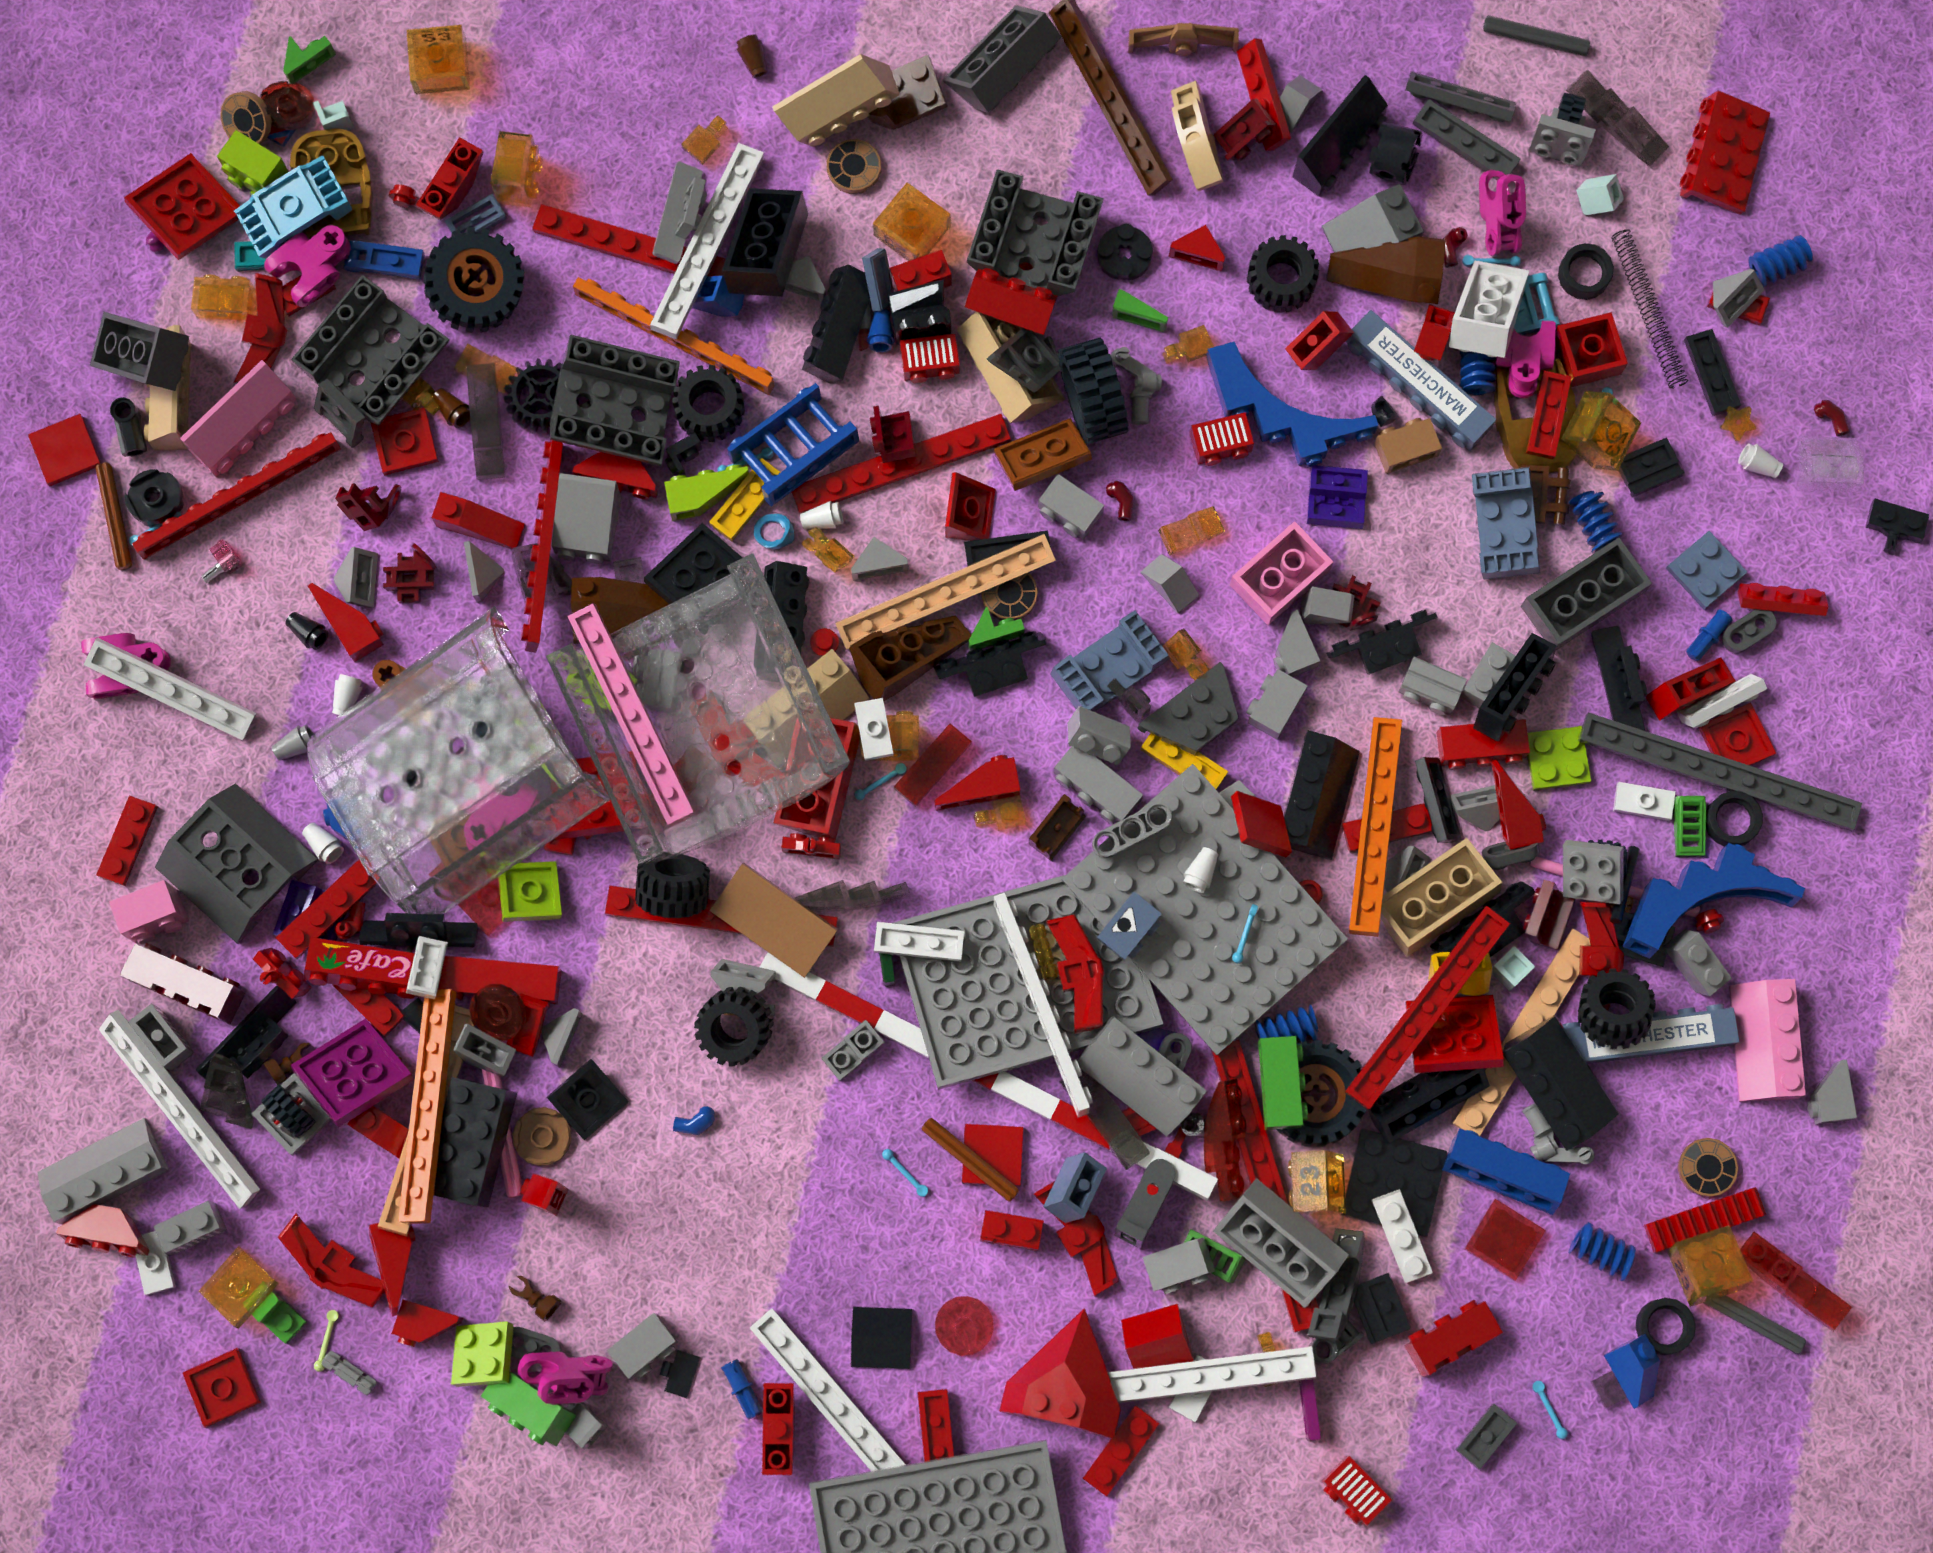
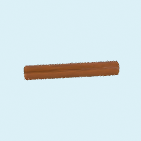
(113, 516)
(970, 1159)

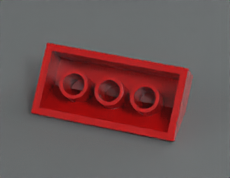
(822, 810)

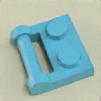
(1527, 318)

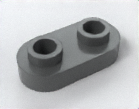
(1747, 630)
(1500, 855)
(1178, 1059)
(532, 1342)

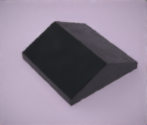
(587, 1099)
(881, 1337)

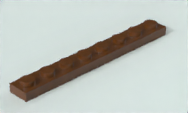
(1110, 96)

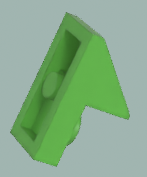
(301, 63)
(987, 635)
(279, 1317)

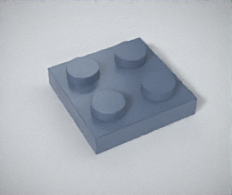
(1706, 570)

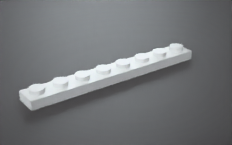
(707, 241)
(1047, 1015)
(179, 1109)
(1213, 1374)
(824, 1392)

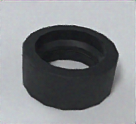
(1581, 291)
(1742, 799)
(1683, 1312)

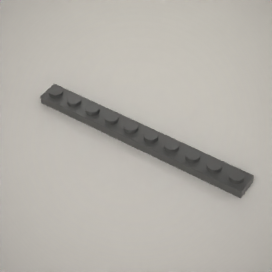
(1720, 771)

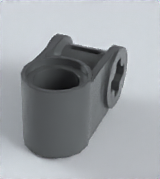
(1347, 1339)

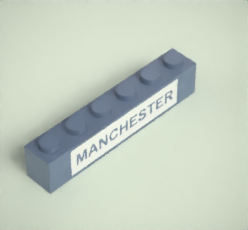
(1420, 381)
(1667, 1035)

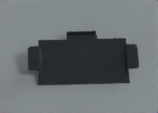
(680, 1373)

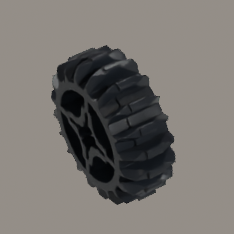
(533, 404)

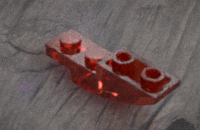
(1222, 1128)
(1794, 1283)

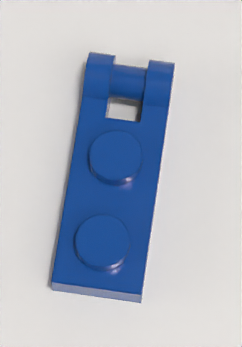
(385, 260)

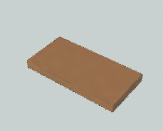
(774, 920)

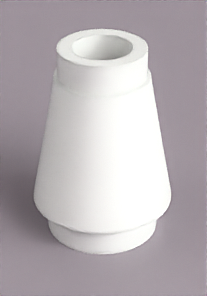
(1759, 461)
(823, 516)
(345, 693)
(324, 845)
(1201, 871)

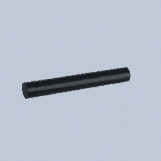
(1618, 909)

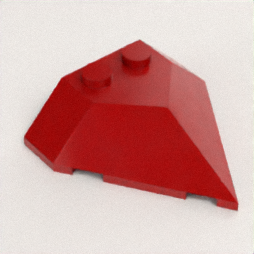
(1066, 1383)

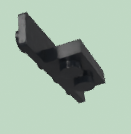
(1388, 646)
(995, 666)
(1620, 676)
(1503, 906)
(405, 928)
(255, 1035)

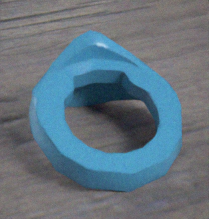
(787, 538)

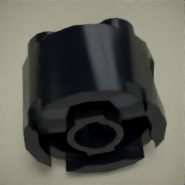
(1396, 153)

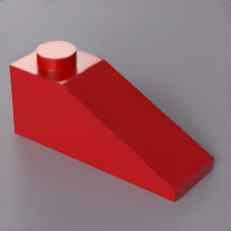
(476, 521)
(351, 626)
(1689, 688)
(987, 783)
(1518, 817)
(381, 1130)
(543, 1193)
(392, 1258)

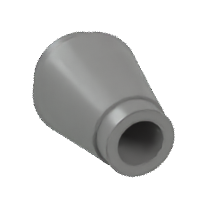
(293, 743)

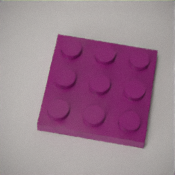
(352, 1072)

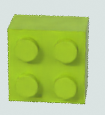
(249, 163)

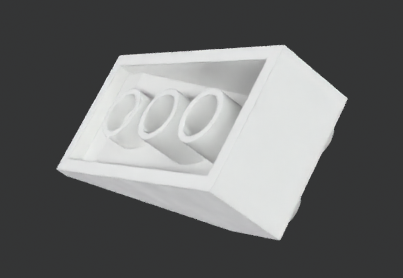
(1488, 309)

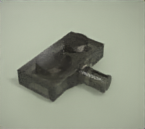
(1132, 701)

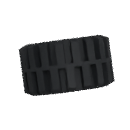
(1289, 253)
(702, 382)
(673, 887)
(1622, 990)
(722, 1045)

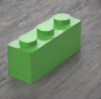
(1282, 1083)
(528, 1411)

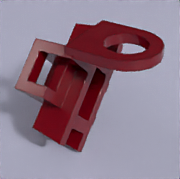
(366, 514)
(419, 564)
(1363, 607)

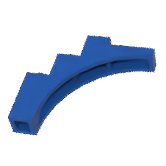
(1274, 418)
(1698, 884)

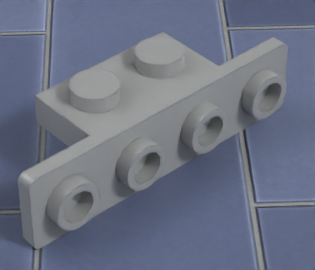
(680, 212)

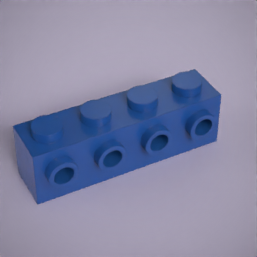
(1506, 1171)

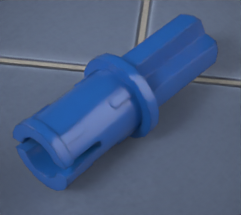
(1709, 635)
(742, 1389)

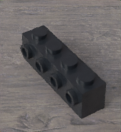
(837, 325)
(789, 585)
(1515, 687)
(1424, 1099)

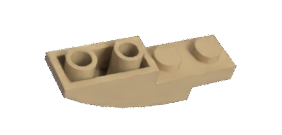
(1195, 136)

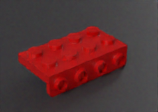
(1724, 151)

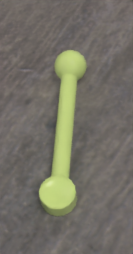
(332, 1316)

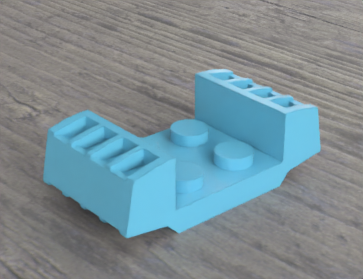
(292, 205)

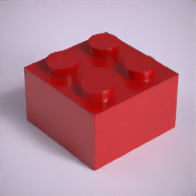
(1590, 349)

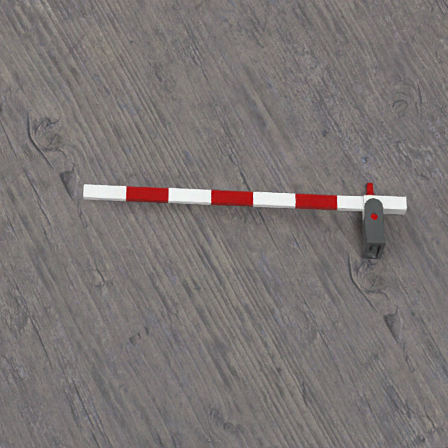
(1161, 1167)

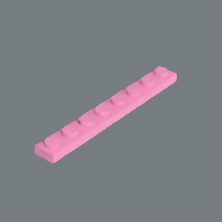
(631, 714)

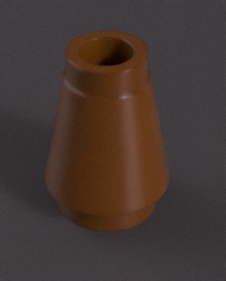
(752, 54)
(452, 408)

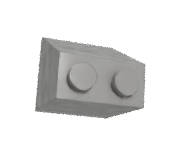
(585, 518)

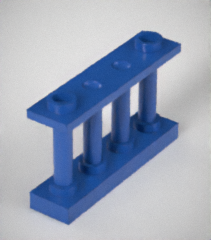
(801, 469)

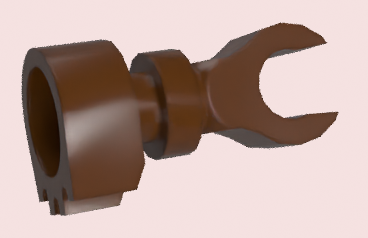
(278, 1071)
(545, 1306)

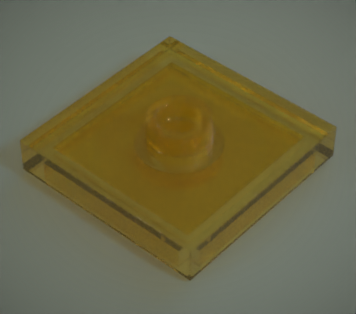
(238, 1287)

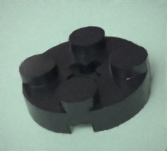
(1126, 237)
(160, 510)

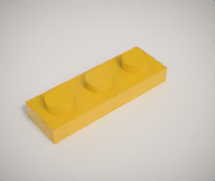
(741, 505)
(1179, 760)

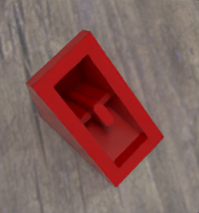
(1199, 249)

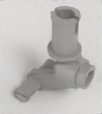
(1145, 382)
(1545, 1145)

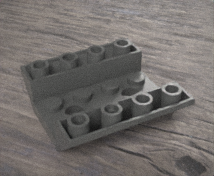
(1011, 237)
(354, 342)
(615, 384)
(216, 874)

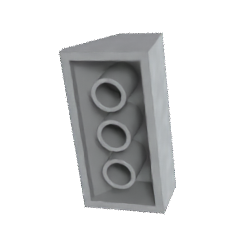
(1140, 1076)
(101, 1171)
(1281, 1243)

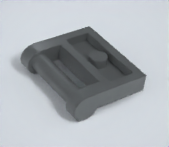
(340, 412)

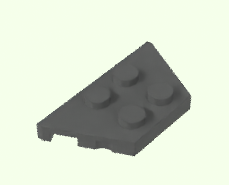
(1027, 359)
(1196, 713)

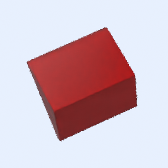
(969, 509)
(1157, 1338)

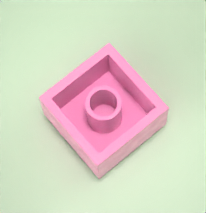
(149, 912)

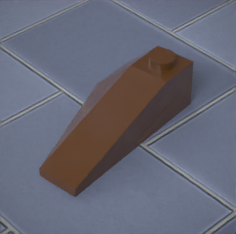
(1399, 270)
(617, 600)
(899, 657)

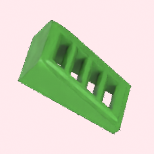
(1137, 312)
(1700, 826)
(1236, 1264)

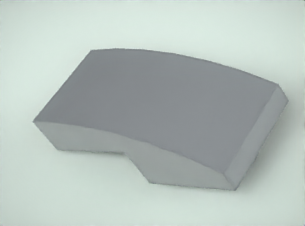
(853, 1050)

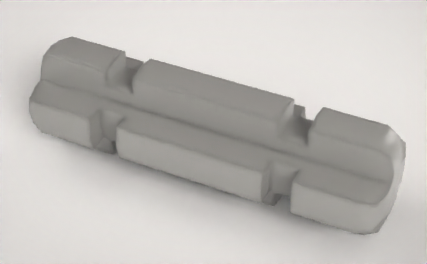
(349, 1373)

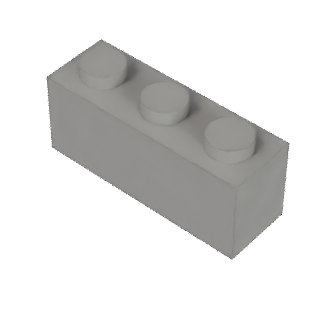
(1097, 785)

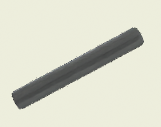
(1536, 35)
(1758, 1323)

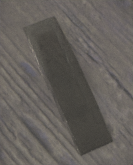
(1617, 119)
(485, 421)
(837, 897)

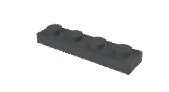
(1452, 94)
(1464, 139)

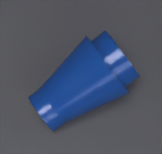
(881, 334)

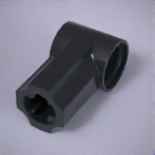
(128, 429)

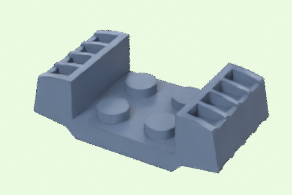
(1506, 523)
(1124, 654)

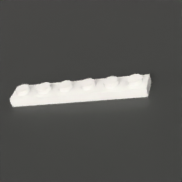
(169, 688)

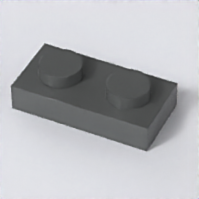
(1486, 1436)

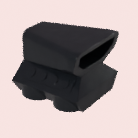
(920, 312)

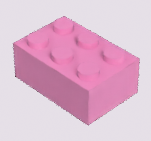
(1281, 573)

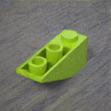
(697, 494)

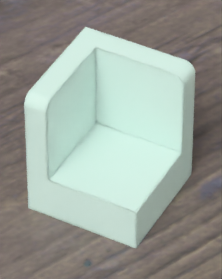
(334, 116)
(1600, 194)
(1512, 968)

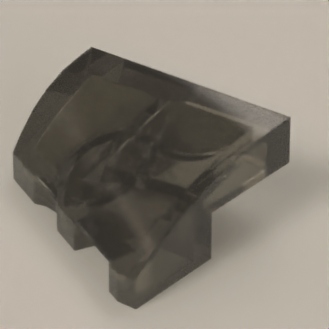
(557, 584)
(226, 1092)

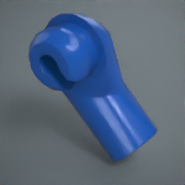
(697, 1124)

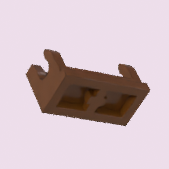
(1057, 827)

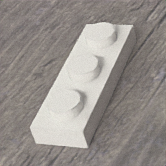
(1722, 701)
(919, 941)
(1402, 1236)

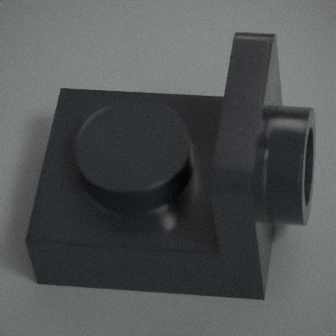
(685, 450)

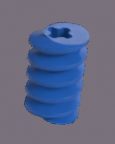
(1781, 257)
(1476, 373)
(1594, 519)
(1298, 1026)
(1604, 1250)

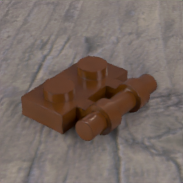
(1540, 485)

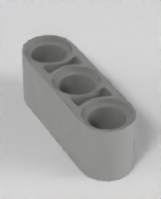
(1142, 820)

